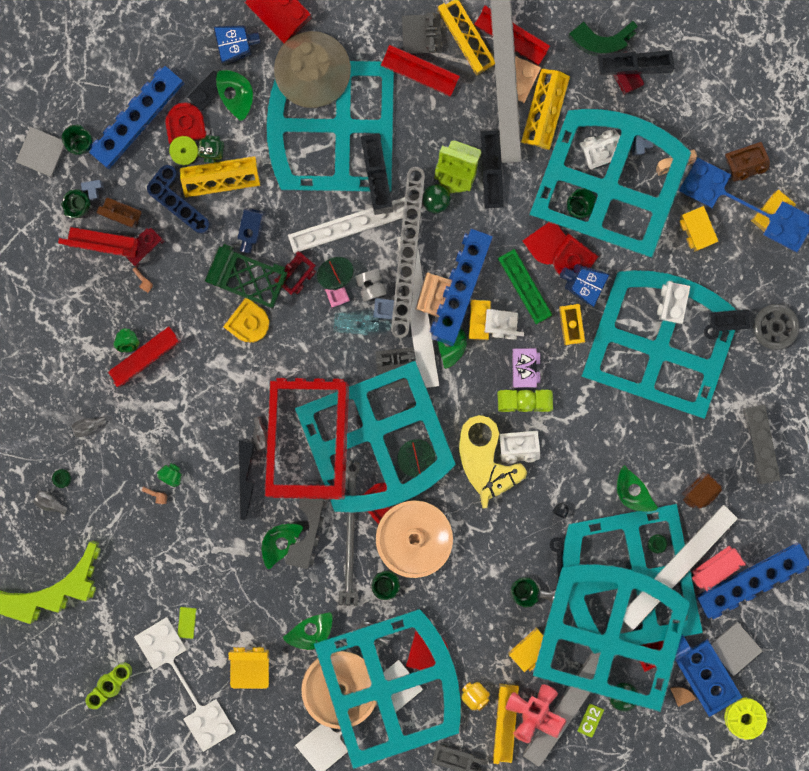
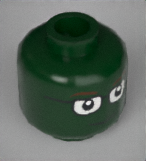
(211, 148)

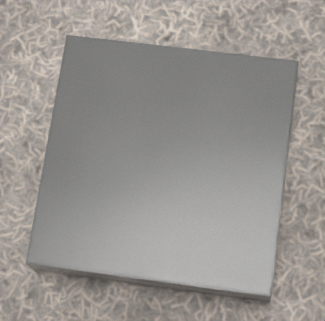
(40, 152)
(735, 648)

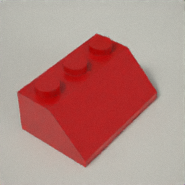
(281, 16)

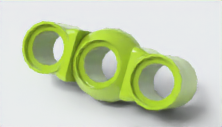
(525, 400)
(100, 689)

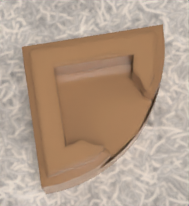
(682, 695)

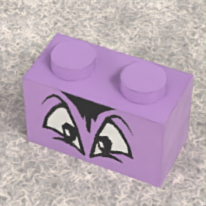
(525, 367)

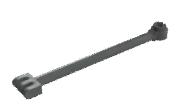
(350, 541)

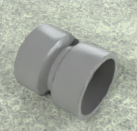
(371, 292)

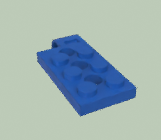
(702, 687)

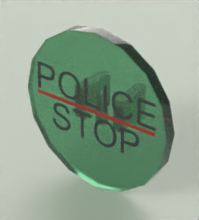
(335, 273)
(415, 457)

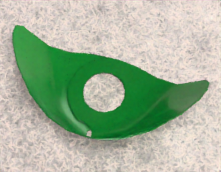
(242, 102)
(452, 354)
(641, 502)
(270, 552)
(298, 638)

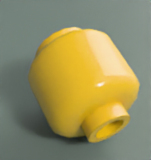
(475, 696)

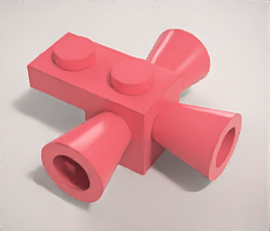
(536, 714)

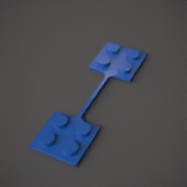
(707, 183)

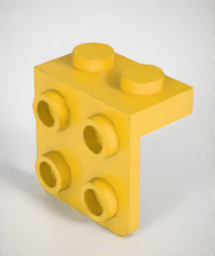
(249, 668)

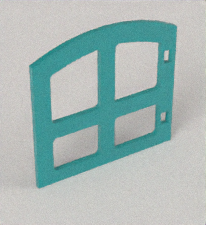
(341, 126)
(608, 187)
(659, 349)
(373, 432)
(630, 524)
(610, 643)
(383, 689)

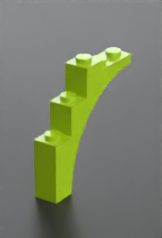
(76, 585)

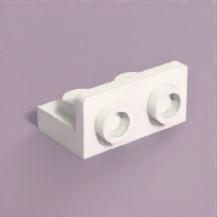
(600, 149)
(673, 302)
(501, 324)
(519, 447)

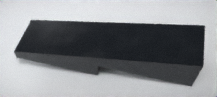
(636, 63)
(491, 168)
(376, 174)
(246, 487)

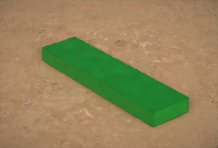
(525, 286)

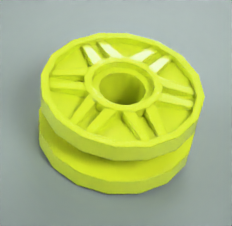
(754, 726)

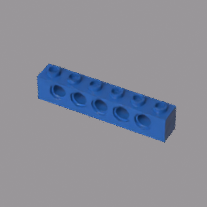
(147, 114)
(481, 243)
(799, 565)

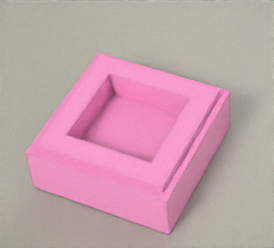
(337, 296)

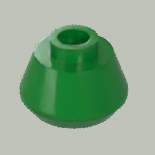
(126, 341)
(170, 475)

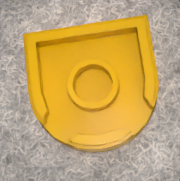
(248, 322)

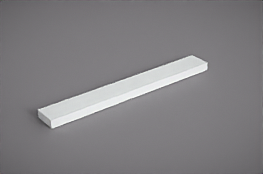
(348, 226)
(420, 324)
(681, 563)

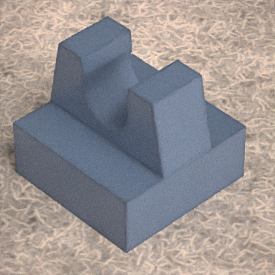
(640, 145)
(92, 188)
(383, 308)

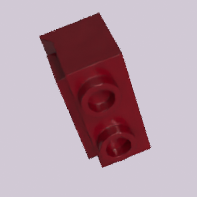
(146, 242)
(291, 267)

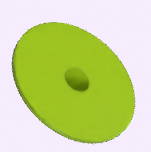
(183, 150)

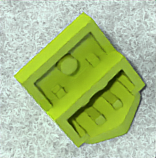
(457, 166)

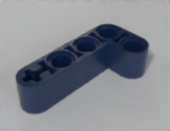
(180, 204)

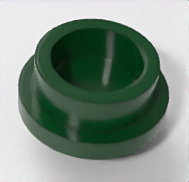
(61, 478)
(657, 543)

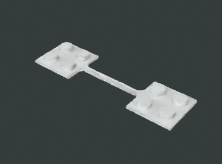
(161, 646)
(324, 745)

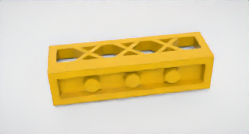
(461, 40)
(549, 108)
(219, 173)
(504, 726)

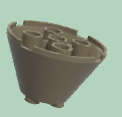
(312, 69)

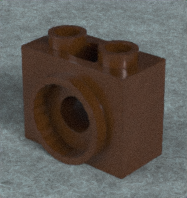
(701, 491)

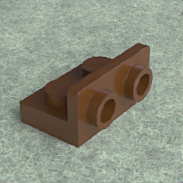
(748, 161)
(120, 213)

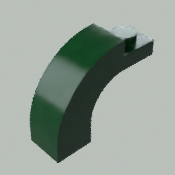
(597, 45)

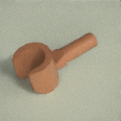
(146, 285)
(161, 498)

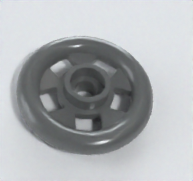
(765, 339)

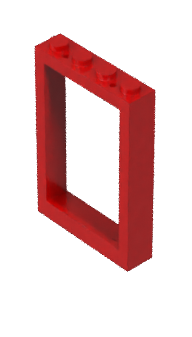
(309, 491)

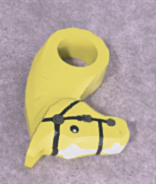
(485, 475)

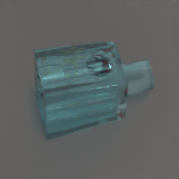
(346, 324)

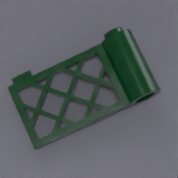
(225, 263)

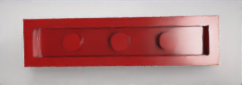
(524, 42)
(419, 70)
(100, 242)
(144, 357)

